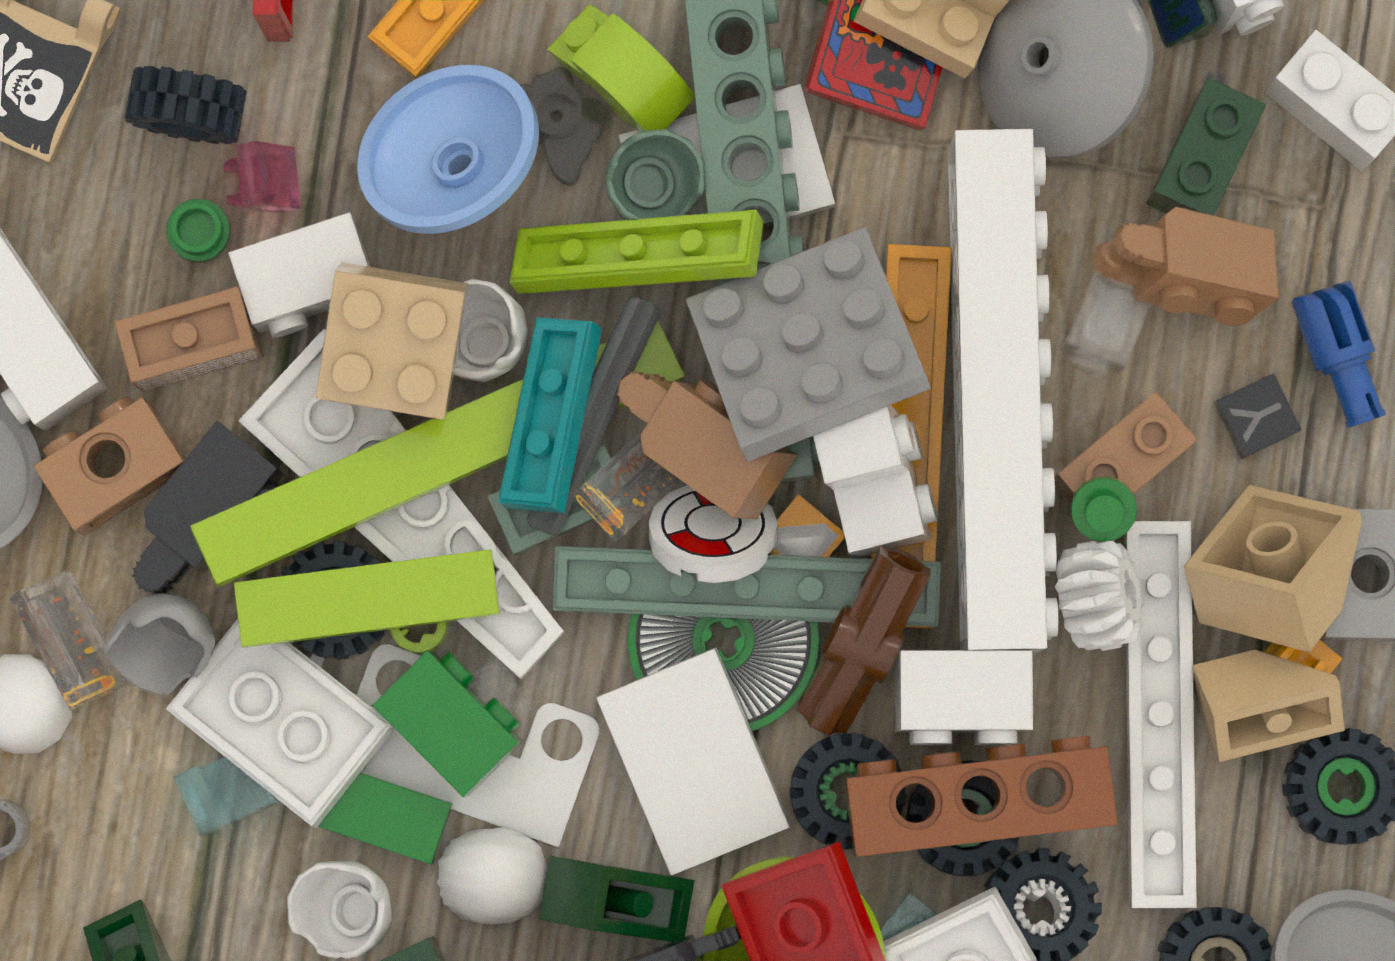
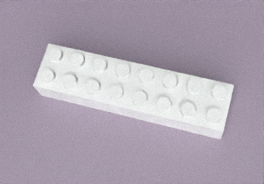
(997, 391)

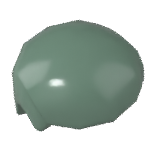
(655, 175)

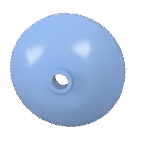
(448, 149)

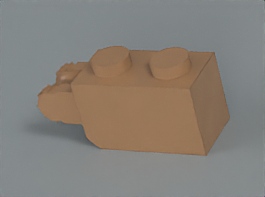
(1195, 265)
(697, 444)

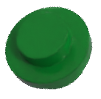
(198, 230)
(1103, 509)

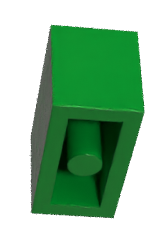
(449, 721)

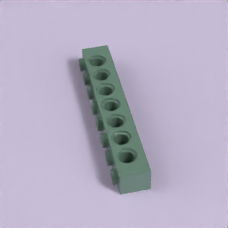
(726, 136)

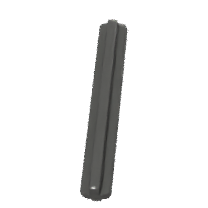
(615, 363)

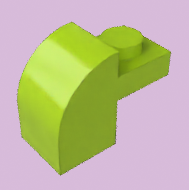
(622, 69)

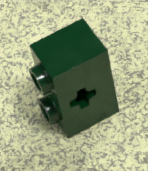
(1206, 150)

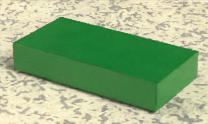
(390, 817)

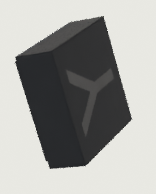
(1257, 416)

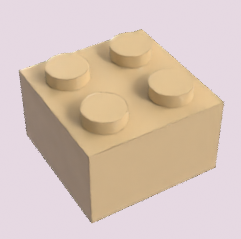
(391, 340)

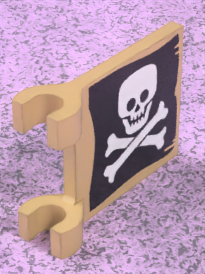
(46, 71)

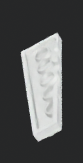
(318, 432)

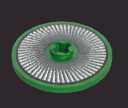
(767, 671)

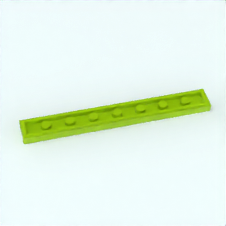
(379, 478)

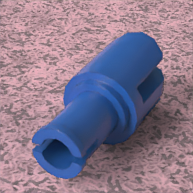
(1340, 347)

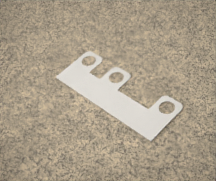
(521, 794)

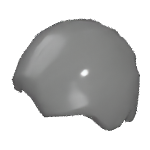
(160, 643)

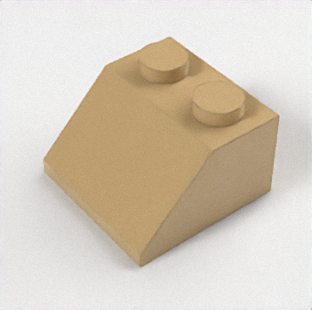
(1275, 567)

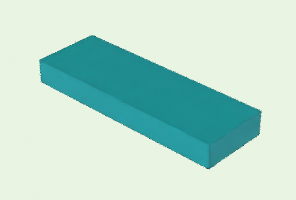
(550, 415)

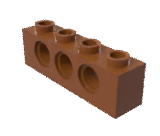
(1083, 802)

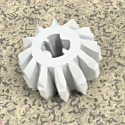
(1099, 595)

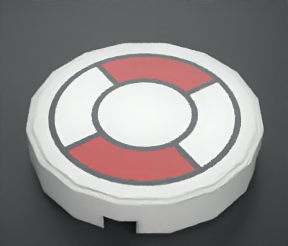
(705, 540)

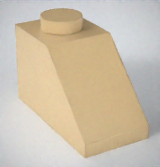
(1264, 703)

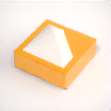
(806, 531)

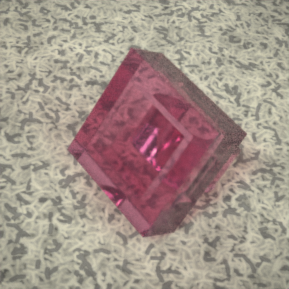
(265, 177)

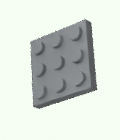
(807, 344)

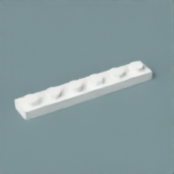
(1161, 722)

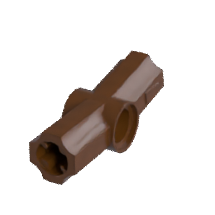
(863, 641)

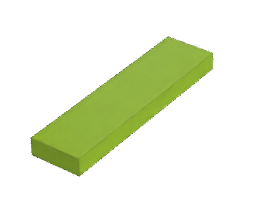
(637, 252)
(366, 598)

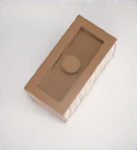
(188, 339)

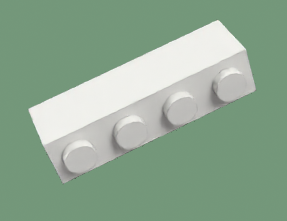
(38, 353)

